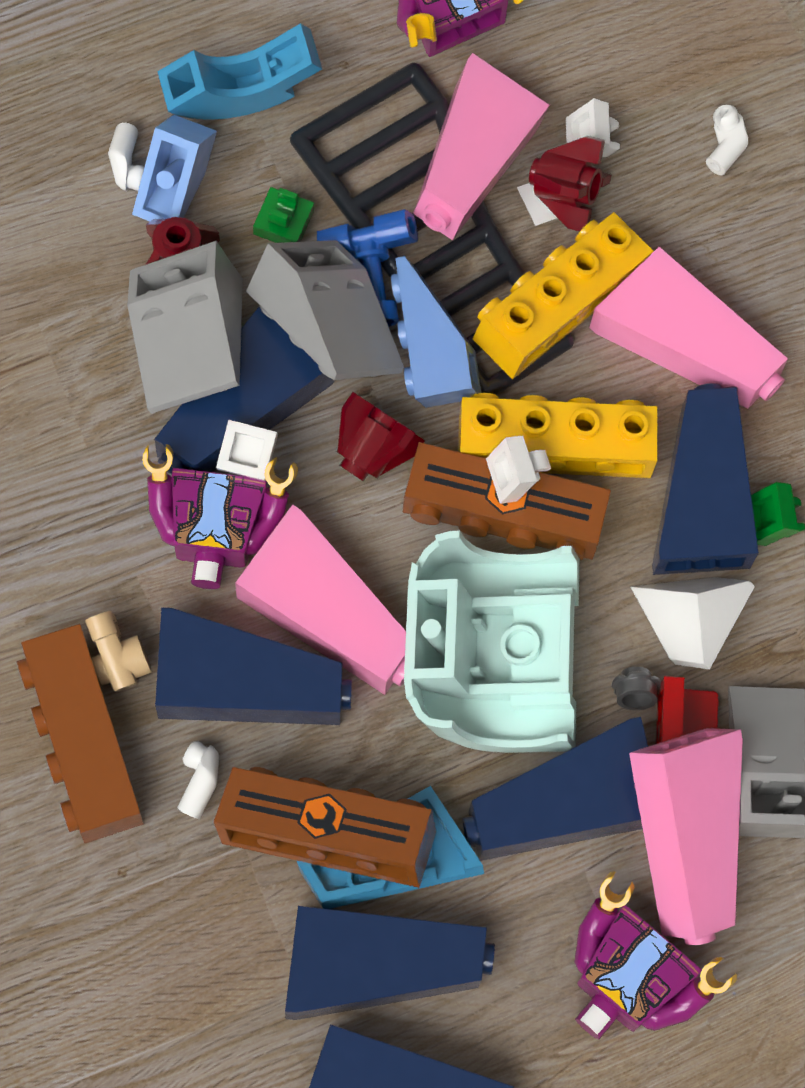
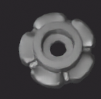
(636, 688)

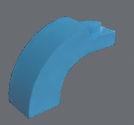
(243, 83)

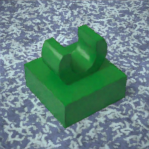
(283, 216)
(775, 513)

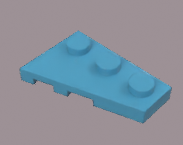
(448, 861)

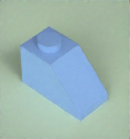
(173, 168)

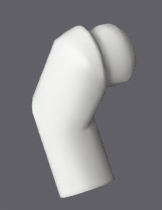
(731, 139)
(120, 157)
(204, 780)

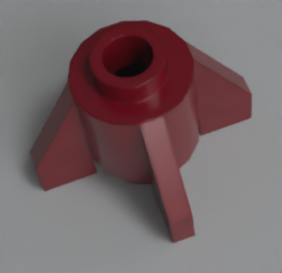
(567, 180)
(177, 236)
(372, 439)

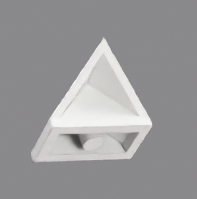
(693, 616)

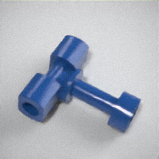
(371, 247)

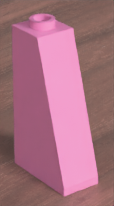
(479, 140)
(688, 330)
(323, 602)
(691, 829)

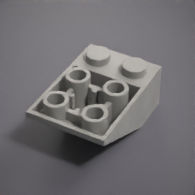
(326, 308)
(186, 325)
(771, 759)

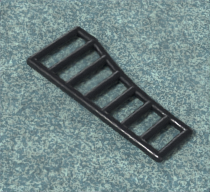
(355, 207)

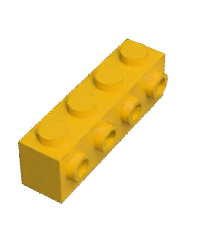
(560, 295)
(575, 434)

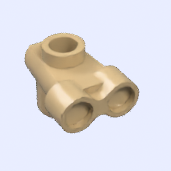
(119, 659)

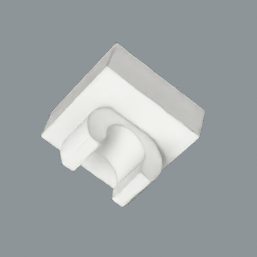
(593, 121)
(246, 450)
(515, 468)

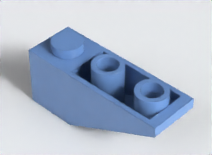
(439, 354)

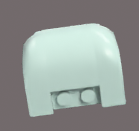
(493, 646)

